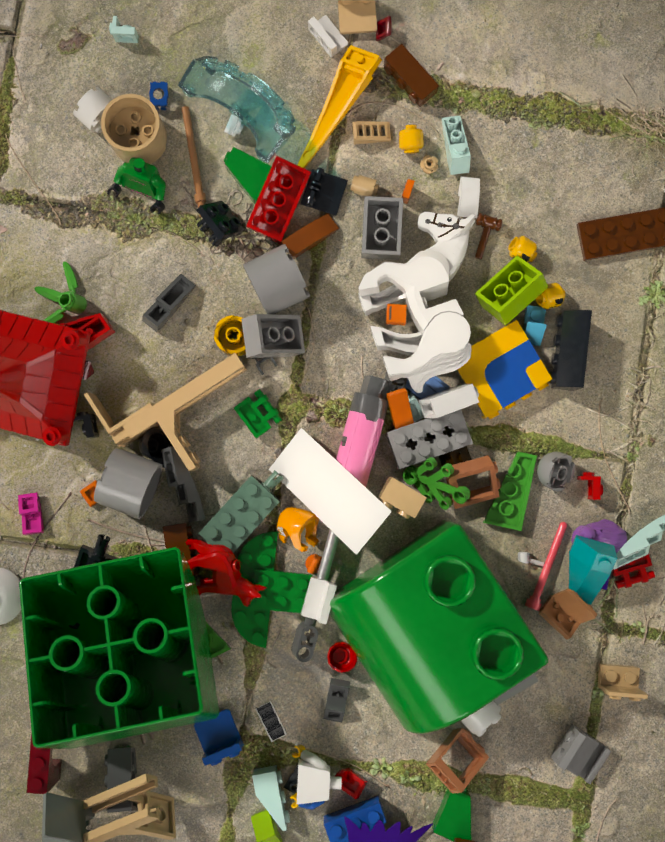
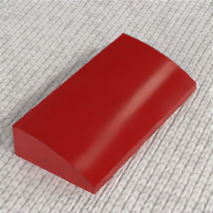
(278, 199)

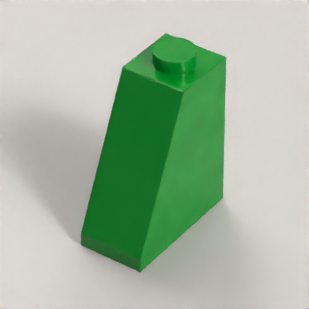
(247, 172)
(454, 816)

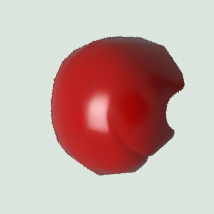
(341, 657)

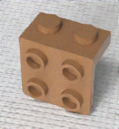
(566, 612)

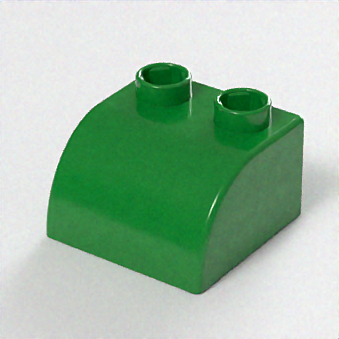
(436, 630)
(130, 664)

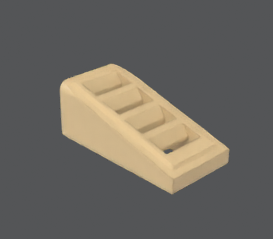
(363, 125)

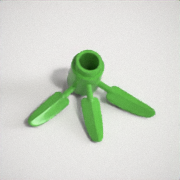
(67, 300)

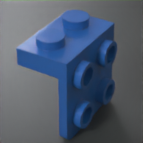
(219, 738)

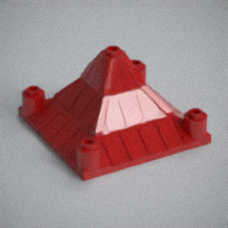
(40, 376)

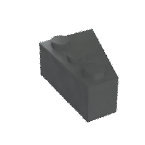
(120, 769)

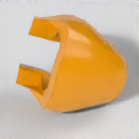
(292, 523)

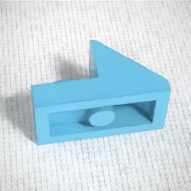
(534, 324)

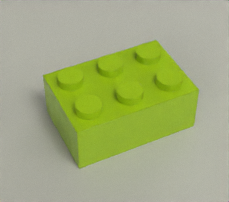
(511, 290)

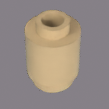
(364, 186)

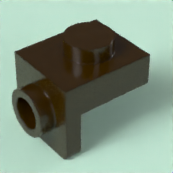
(456, 456)

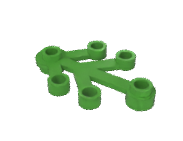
(414, 476)

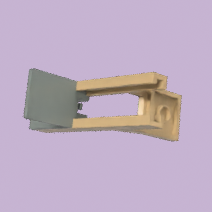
(67, 818)

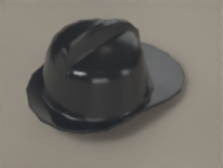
(152, 443)

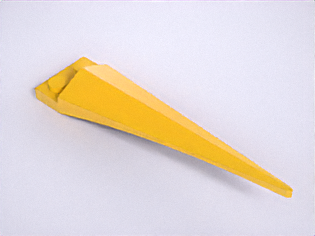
(349, 82)

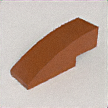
(310, 235)

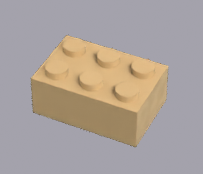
(402, 497)

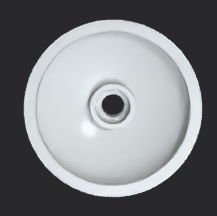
(9, 595)

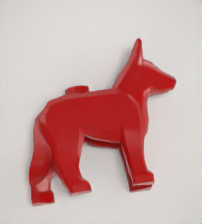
(226, 572)

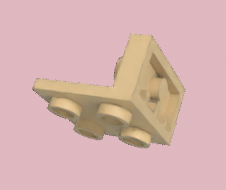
(357, 16)
(620, 682)

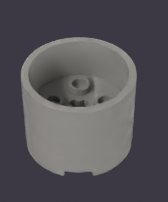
(276, 280)
(128, 483)

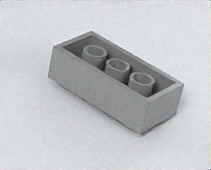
(423, 449)

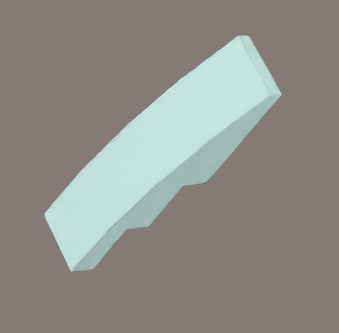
(640, 543)

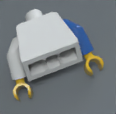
(313, 780)

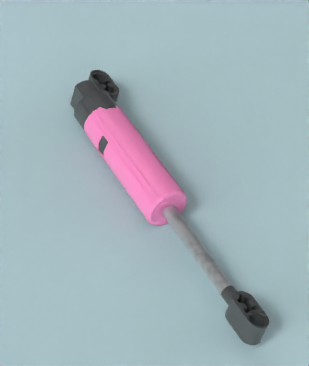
(356, 456)

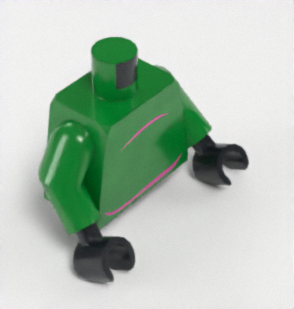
(140, 178)

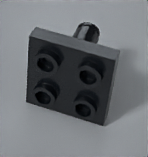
(220, 220)

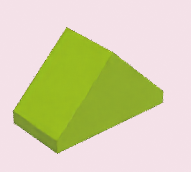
(265, 827)

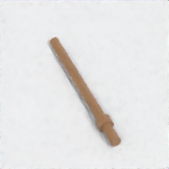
(200, 197)

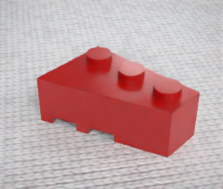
(96, 324)

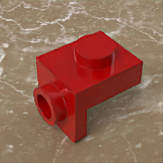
(595, 488)
(351, 782)

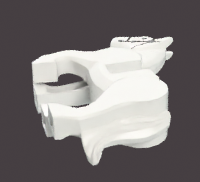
(443, 331)

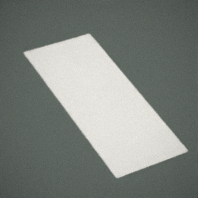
(330, 491)

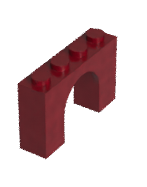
(42, 770)

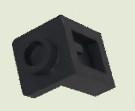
(90, 425)

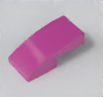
(31, 514)

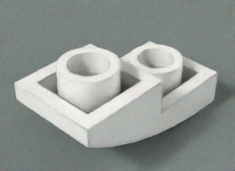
(469, 196)

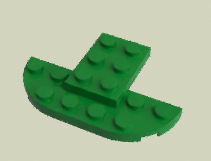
(283, 592)

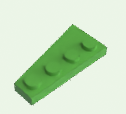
(511, 506)

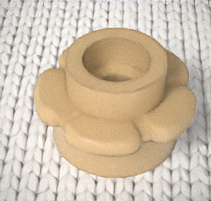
(424, 164)

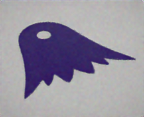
(378, 832)

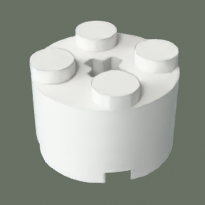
(91, 109)
(483, 718)

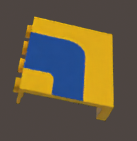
(504, 369)

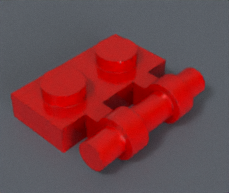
(640, 565)

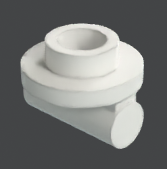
(234, 126)

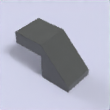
(336, 700)

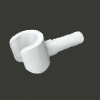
(524, 558)

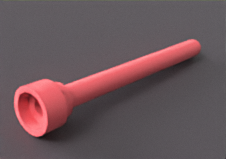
(534, 600)

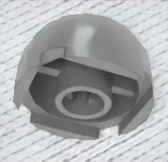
(555, 470)

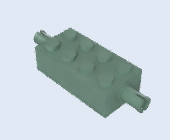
(242, 513)

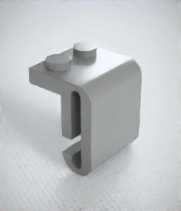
(580, 754)

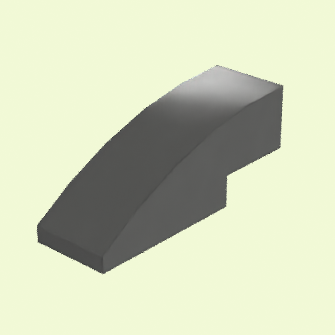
(168, 303)

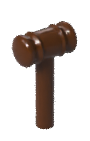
(488, 223)

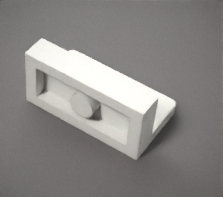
(327, 35)
(318, 599)

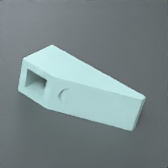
(456, 145)
(268, 791)

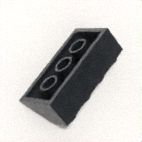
(570, 350)

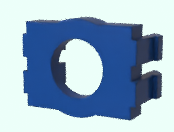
(163, 102)

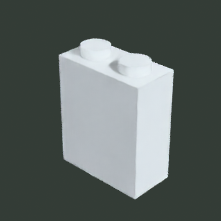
(449, 401)

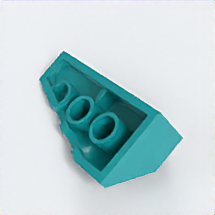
(590, 566)

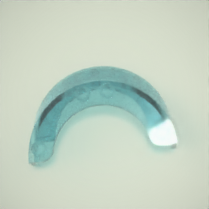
(244, 97)

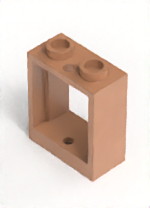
(474, 467)
(445, 774)

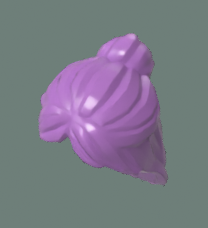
(603, 531)

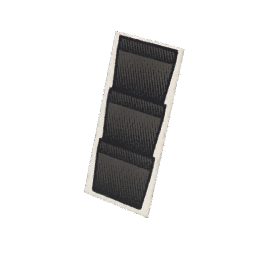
(271, 721)

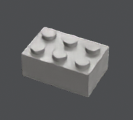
(382, 228)
(273, 335)

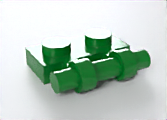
(253, 417)

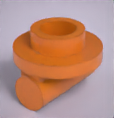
(312, 563)

